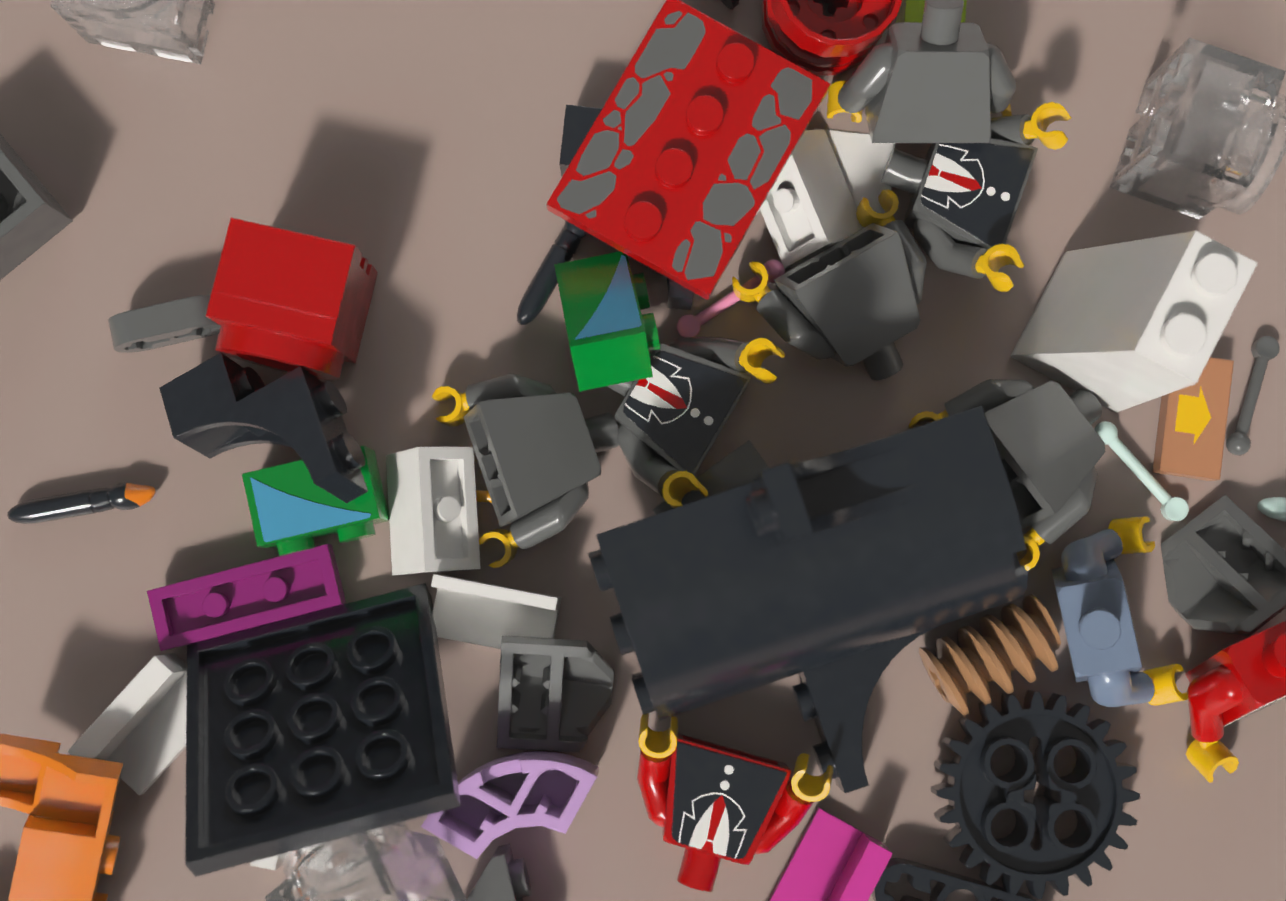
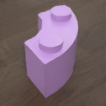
(513, 794)

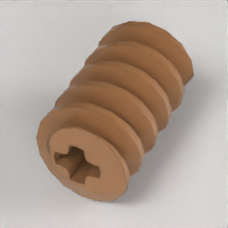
(993, 653)

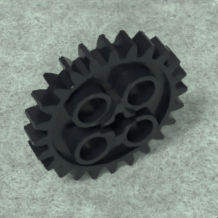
(1091, 790)

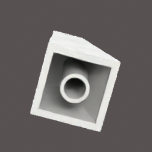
(1134, 316)

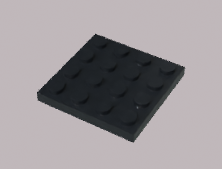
(315, 730)

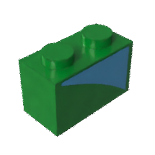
(605, 320)
(294, 511)

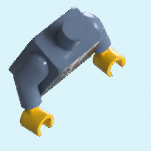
(1101, 622)

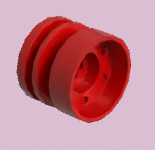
(826, 43)

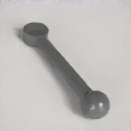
(1263, 351)

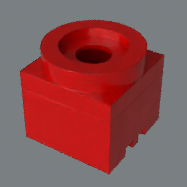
(290, 299)

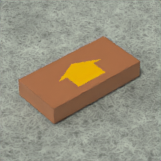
(1195, 425)

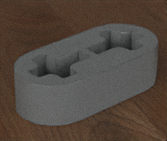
(162, 325)

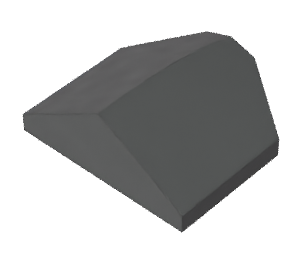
(1224, 571)
(550, 693)

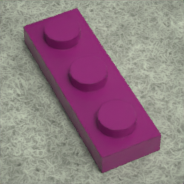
(246, 597)

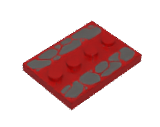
(688, 147)

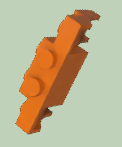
(68, 820)

